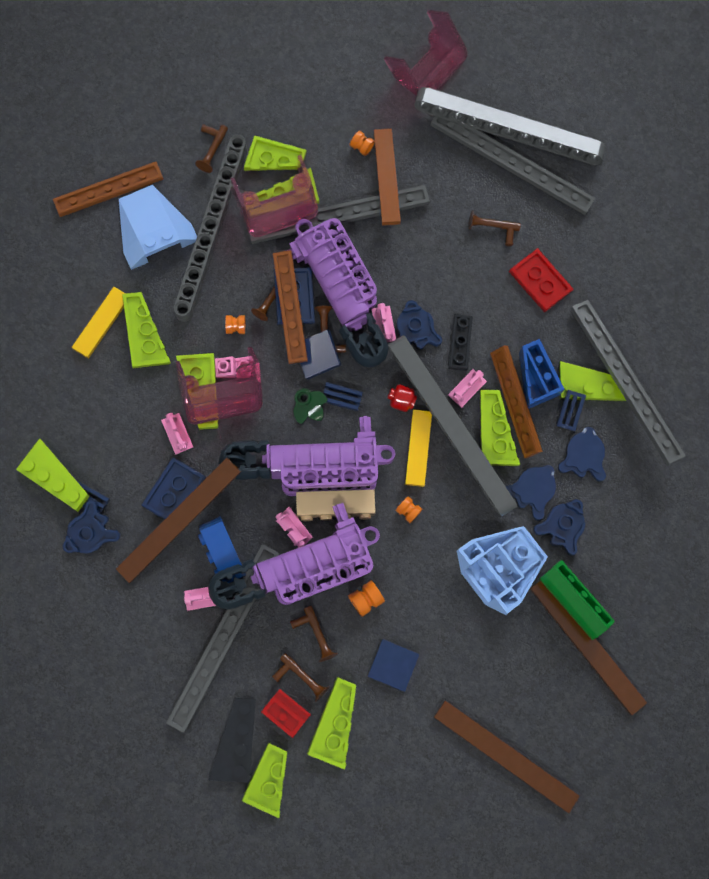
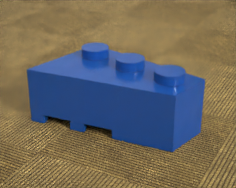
(538, 375)
(219, 546)

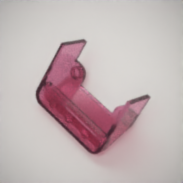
(438, 63)
(279, 211)
(222, 398)

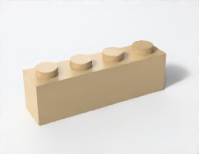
(320, 503)

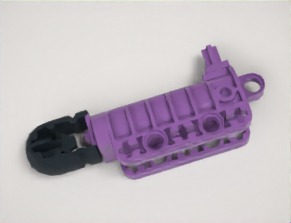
(341, 287)
(313, 462)
(302, 565)

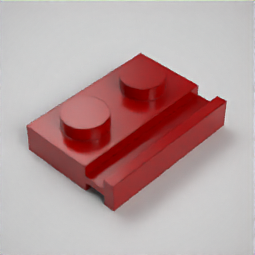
(286, 713)

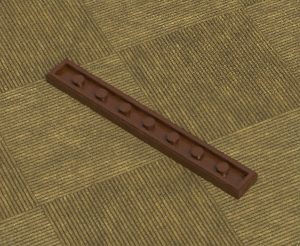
(178, 520)
(592, 652)
(506, 756)

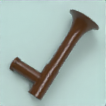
(204, 164)
(509, 226)
(261, 312)
(323, 312)
(310, 617)
(290, 664)

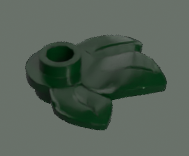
(311, 407)

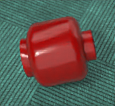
(402, 398)

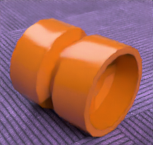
(366, 598)

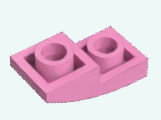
(227, 366)

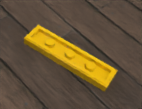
(100, 323)
(418, 448)

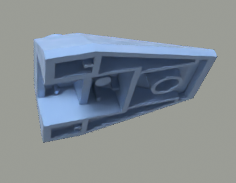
(151, 225)
(501, 567)

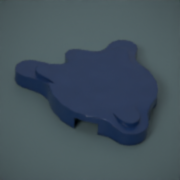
(417, 326)
(584, 454)
(535, 489)
(565, 525)
(88, 531)

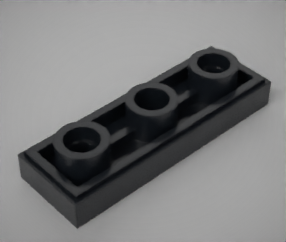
(460, 351)

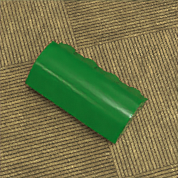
(577, 600)

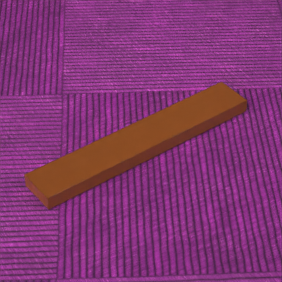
(387, 177)
(108, 189)
(290, 307)
(516, 402)

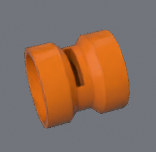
(362, 143)
(235, 324)
(409, 509)

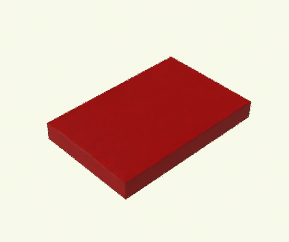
(541, 280)

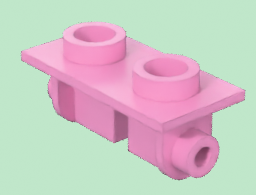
(384, 321)
(467, 387)
(177, 433)
(297, 531)
(198, 599)

